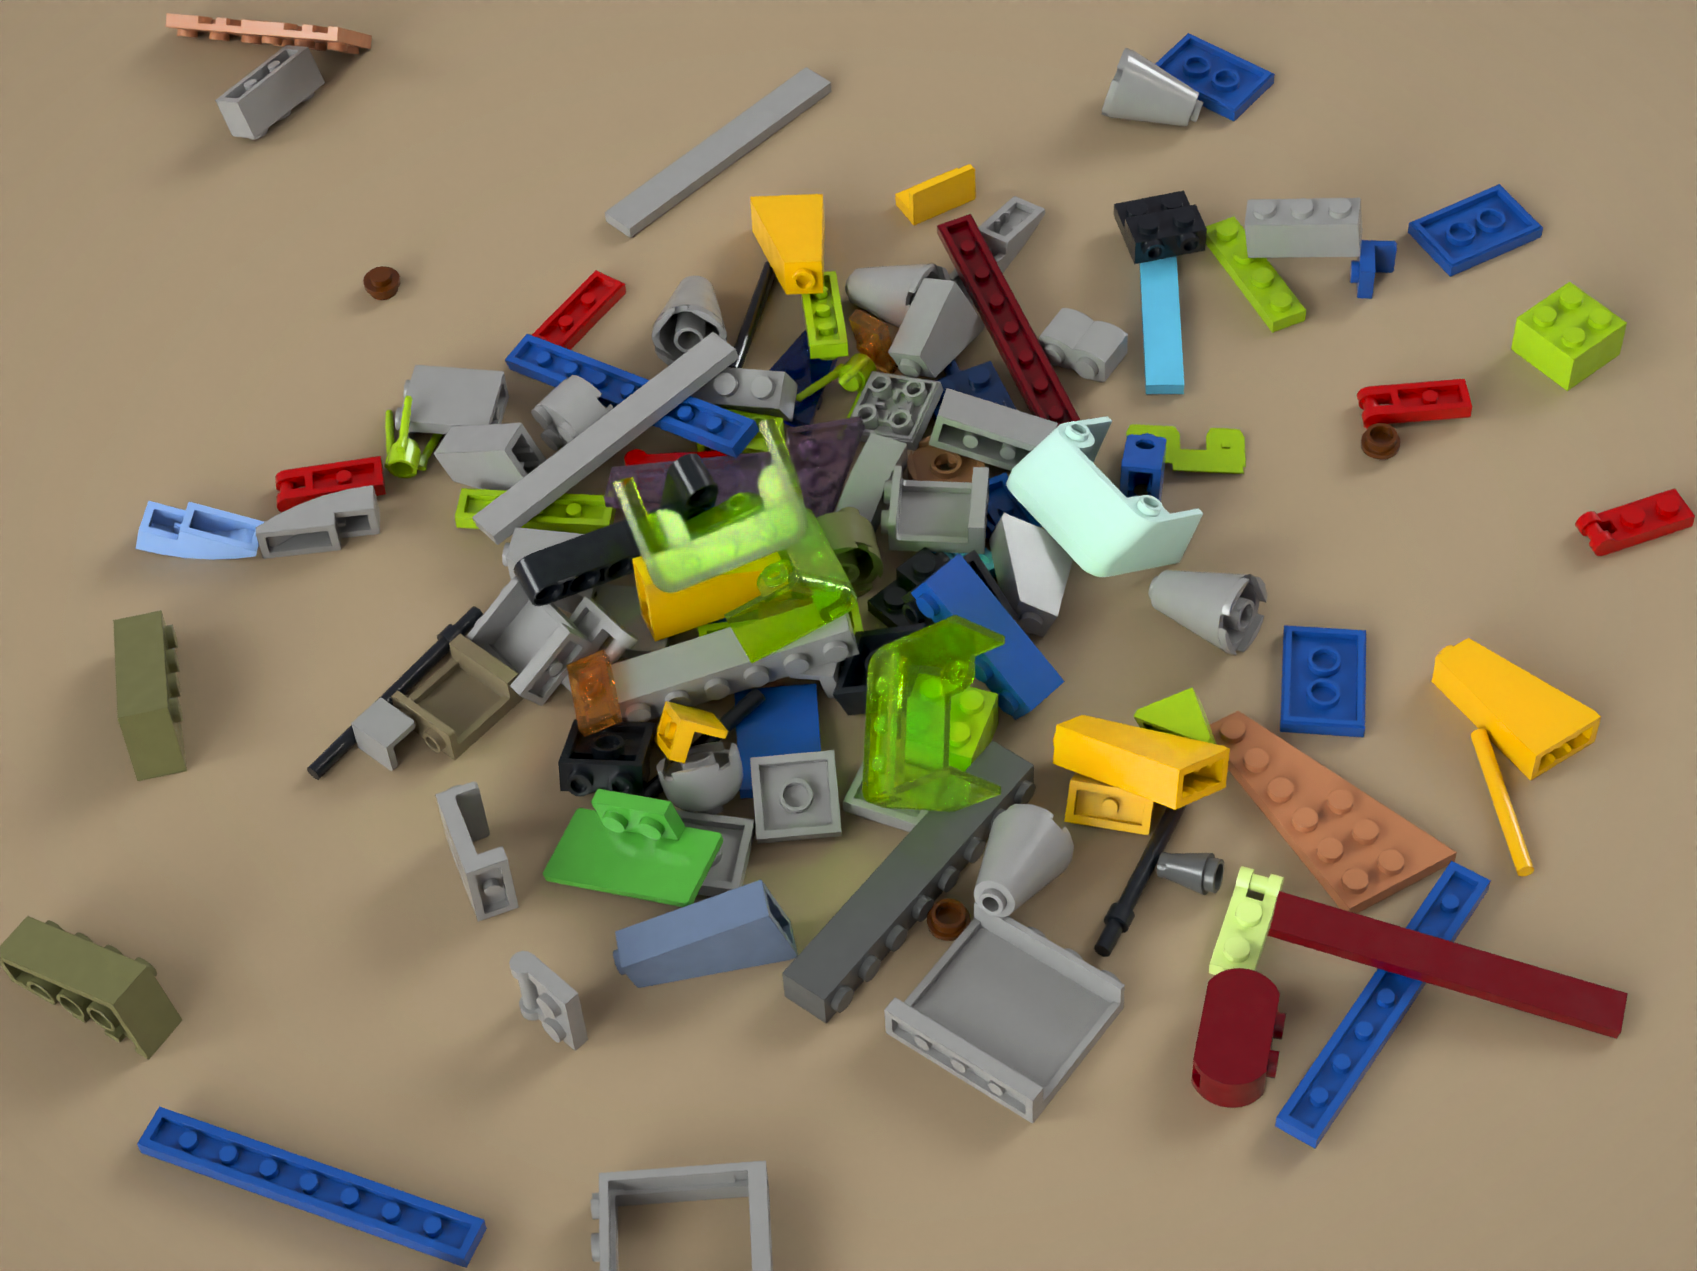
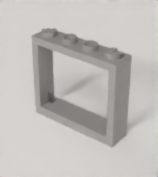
(682, 1185)

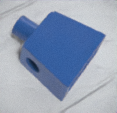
(1143, 464)

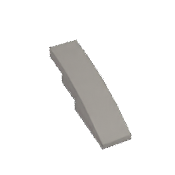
(1007, 233)

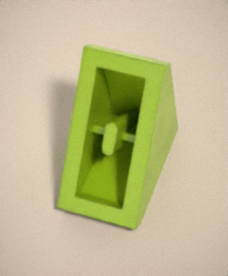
(1177, 715)

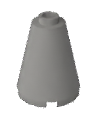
(1149, 94)
(889, 289)
(687, 319)
(1212, 605)
(1021, 858)

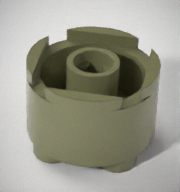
(854, 545)

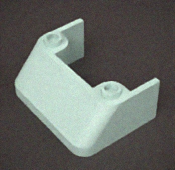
(1089, 513)

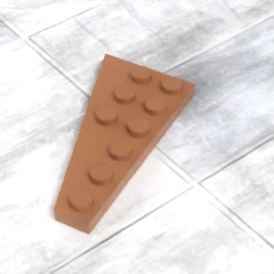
(268, 32)
(1338, 831)

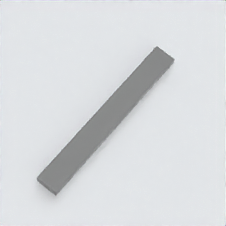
(717, 152)
(605, 438)

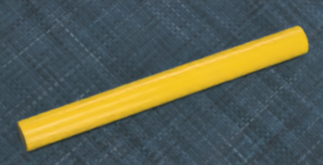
(1502, 803)

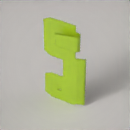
(1214, 459)

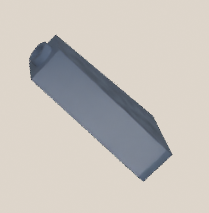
(707, 938)

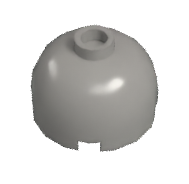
(705, 780)

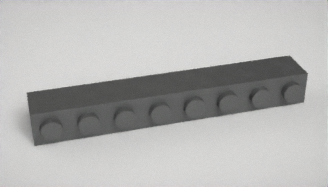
(902, 890)

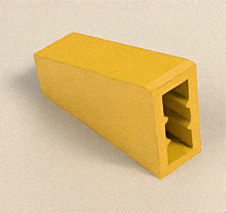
(792, 239)
(698, 604)
(1520, 712)
(1141, 760)

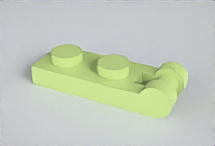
(1246, 922)

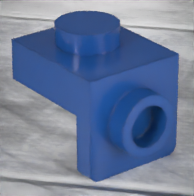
(1374, 258)

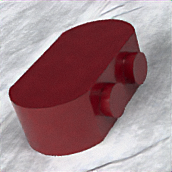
(1237, 1038)

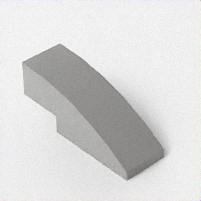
(867, 479)
(320, 523)

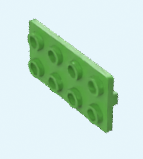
(634, 850)

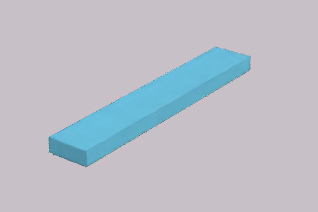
(1161, 327)

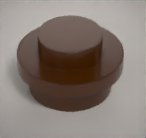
(382, 282)
(1380, 441)
(947, 919)

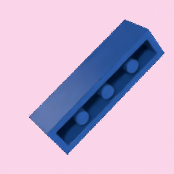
(1012, 670)

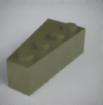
(149, 694)
(91, 982)

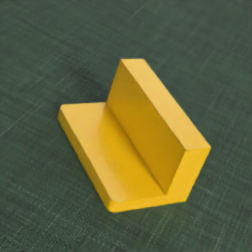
(937, 194)
(678, 727)
(1107, 806)

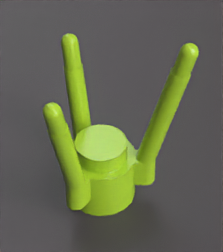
(851, 375)
(404, 456)

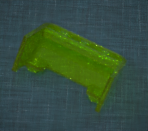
(685, 558)
(796, 592)
(910, 718)

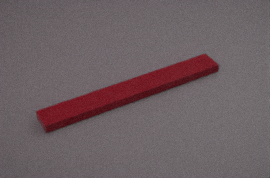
(1005, 321)
(1448, 964)

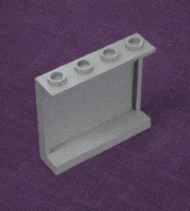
(1008, 1012)

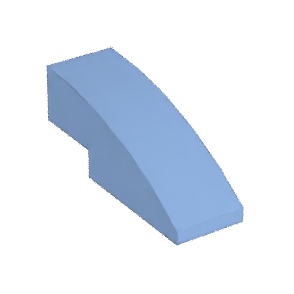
(197, 532)

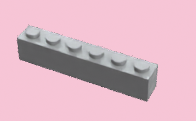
(718, 666)

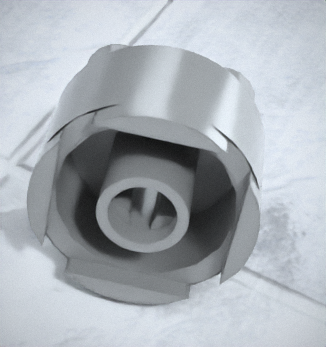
(568, 411)

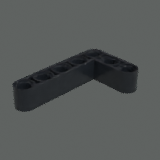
(609, 551)

